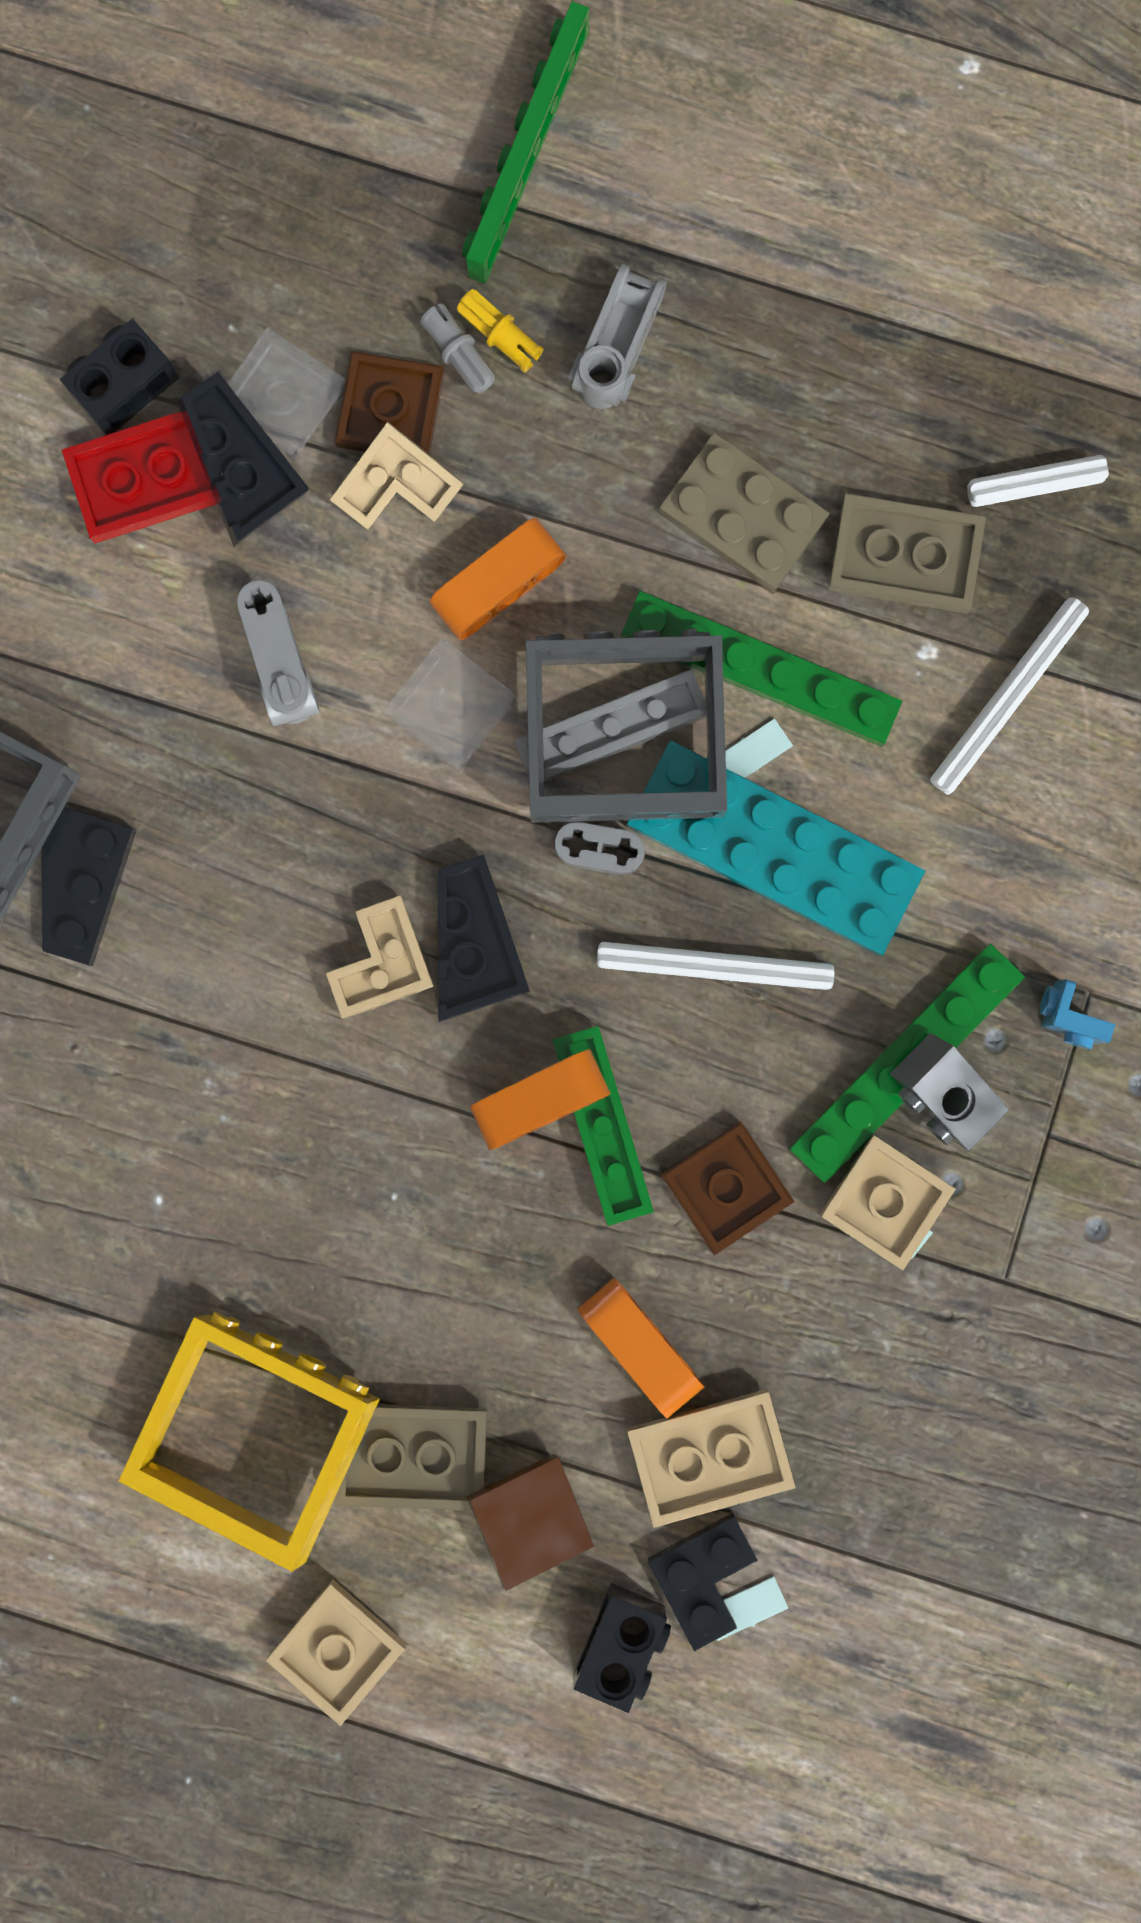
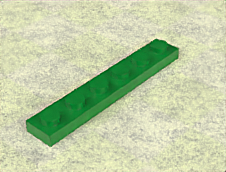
(533, 125)
(777, 673)
(874, 1092)

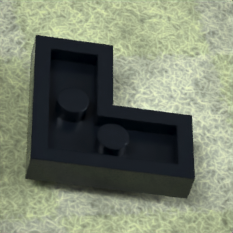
(689, 1576)

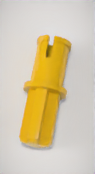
(498, 329)

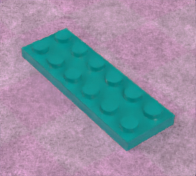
(786, 854)

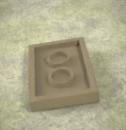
(743, 513)
(907, 553)
(417, 1458)

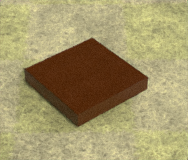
(388, 391)
(727, 1187)
(530, 1521)

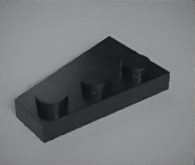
(239, 459)
(80, 882)
(475, 943)

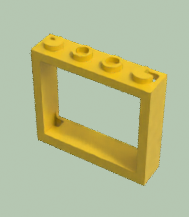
(215, 1511)

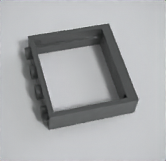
(644, 647)
(33, 818)

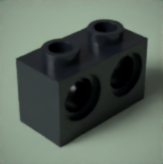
(128, 387)
(610, 1645)

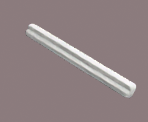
(1009, 695)
(715, 965)

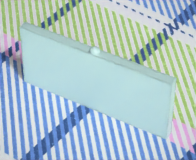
(757, 749)
(755, 1604)

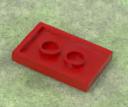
(137, 477)

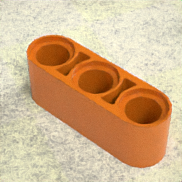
(497, 579)
(540, 1099)
(640, 1347)

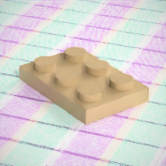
(710, 1458)

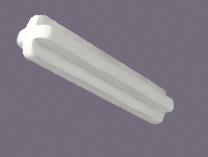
(1037, 480)

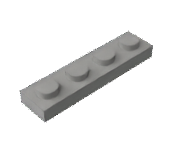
(618, 725)

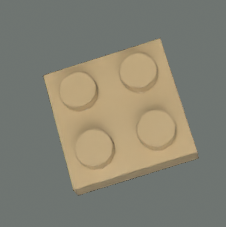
(887, 1202)
(336, 1652)

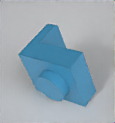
(1078, 1028)

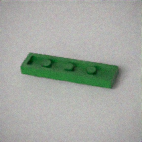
(608, 1137)

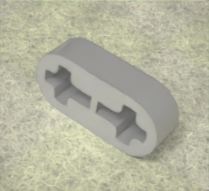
(599, 836)

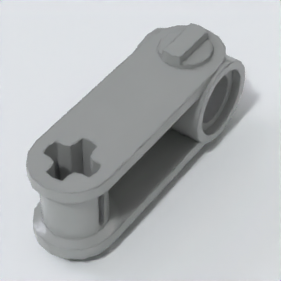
(617, 339)
(276, 655)

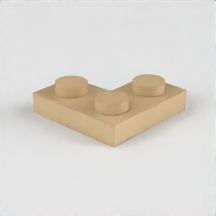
(393, 466)
(394, 965)

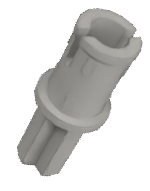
(457, 348)

